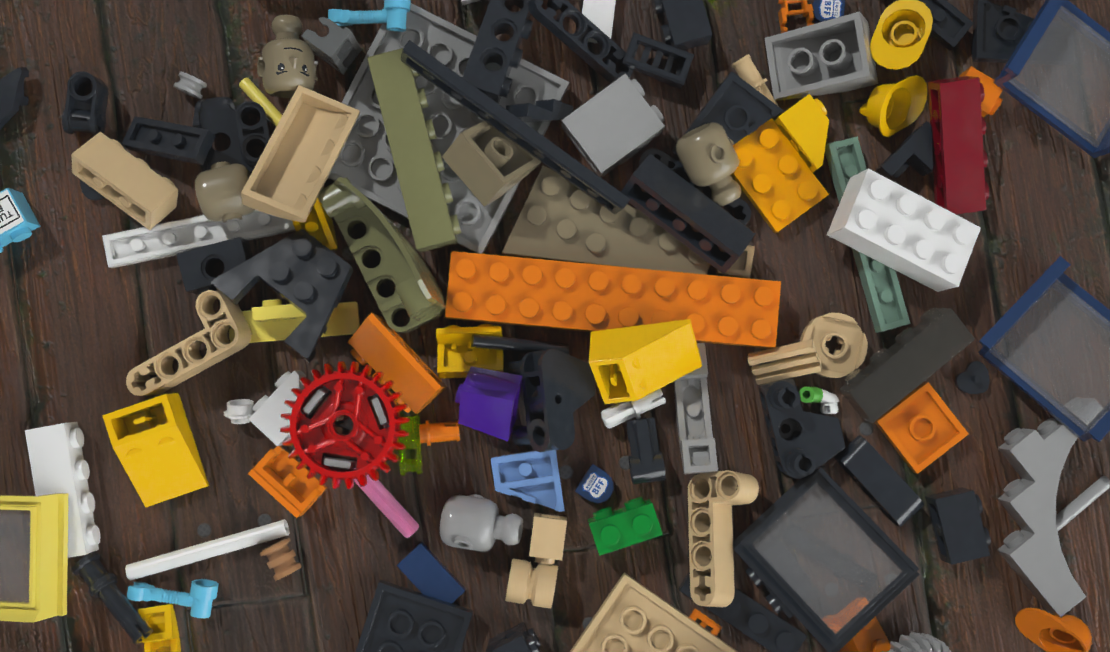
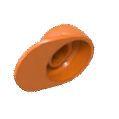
(1053, 632)

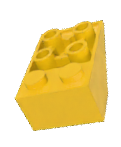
(641, 358)
(157, 448)

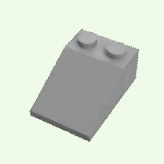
(821, 58)

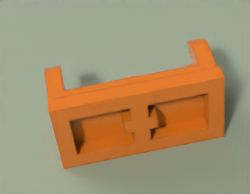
(286, 483)

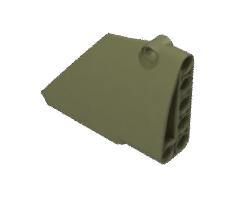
(400, 262)

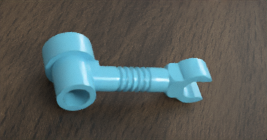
(393, 14)
(199, 598)

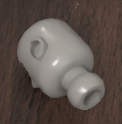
(476, 524)

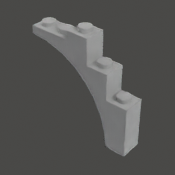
(1031, 502)

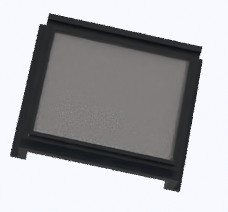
(825, 559)

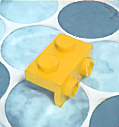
(457, 356)

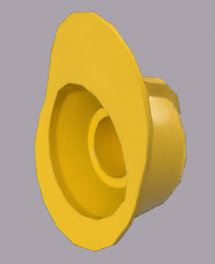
(901, 34)
(896, 105)

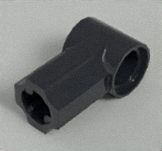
(645, 459)

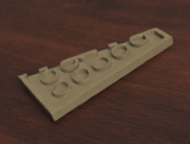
(573, 227)

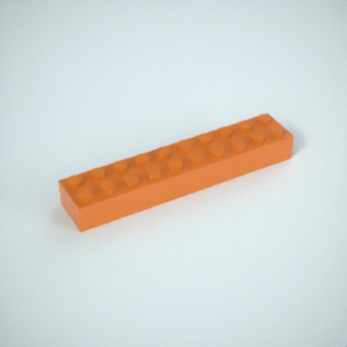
(610, 298)

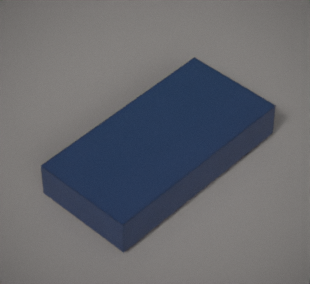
(430, 575)

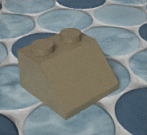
(488, 162)

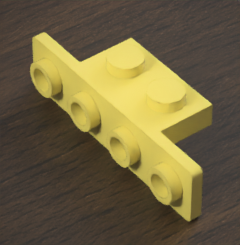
(278, 321)

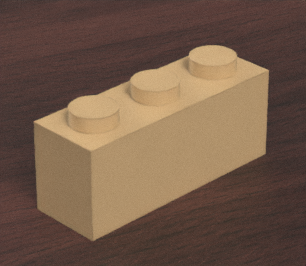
(124, 180)

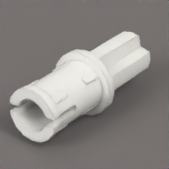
(627, 410)

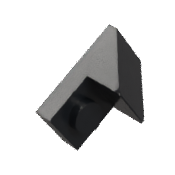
(915, 149)

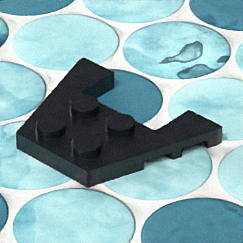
(302, 274)

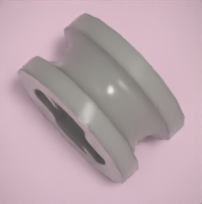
(190, 85)

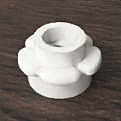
(239, 411)

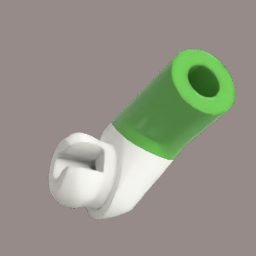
(817, 395)

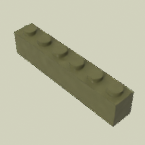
(413, 152)

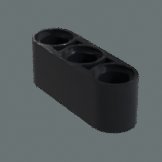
(879, 481)

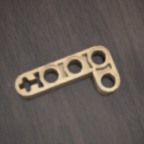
(188, 351)
(712, 502)

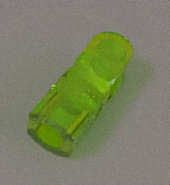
(411, 442)

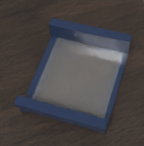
(1064, 75)
(1057, 351)

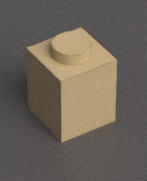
(547, 538)

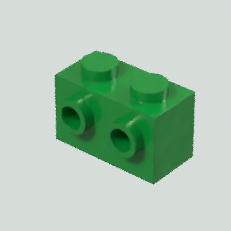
(624, 526)

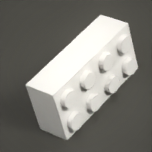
(904, 231)

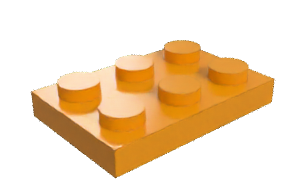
(775, 176)

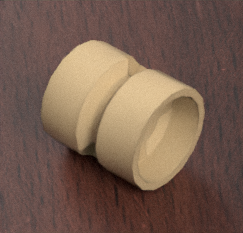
(531, 583)

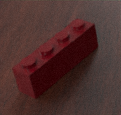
(958, 144)

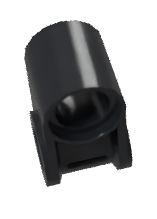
(85, 108)

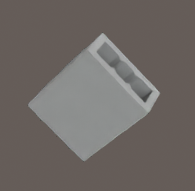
(613, 125)

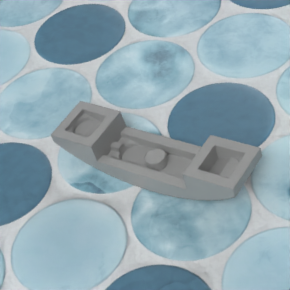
(694, 420)

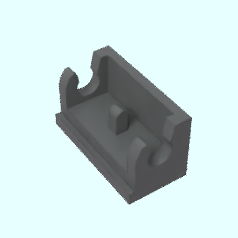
(336, 48)

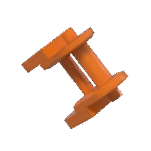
(806, 11)

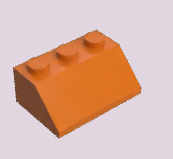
(389, 353)

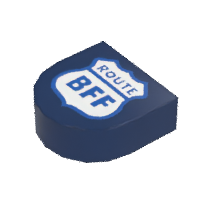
(827, 9)
(595, 485)

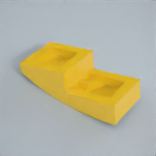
(165, 629)

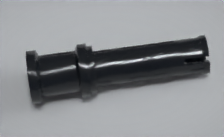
(103, 586)

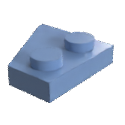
(529, 476)

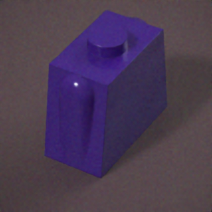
(489, 401)

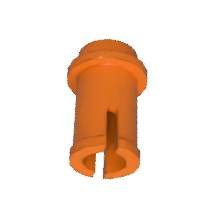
(439, 432)

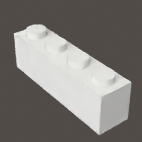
(60, 468)

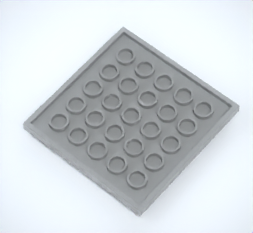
(367, 152)

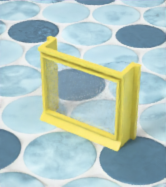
(33, 557)

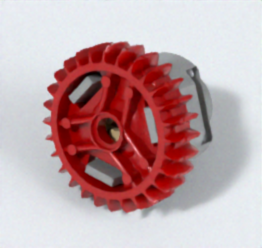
(345, 424)

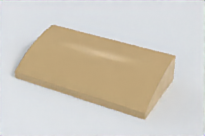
(299, 156)

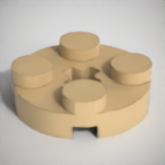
(848, 334)

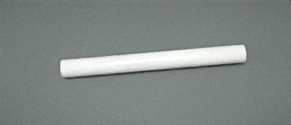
(207, 550)

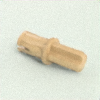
(748, 72)

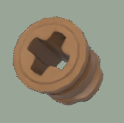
(281, 559)

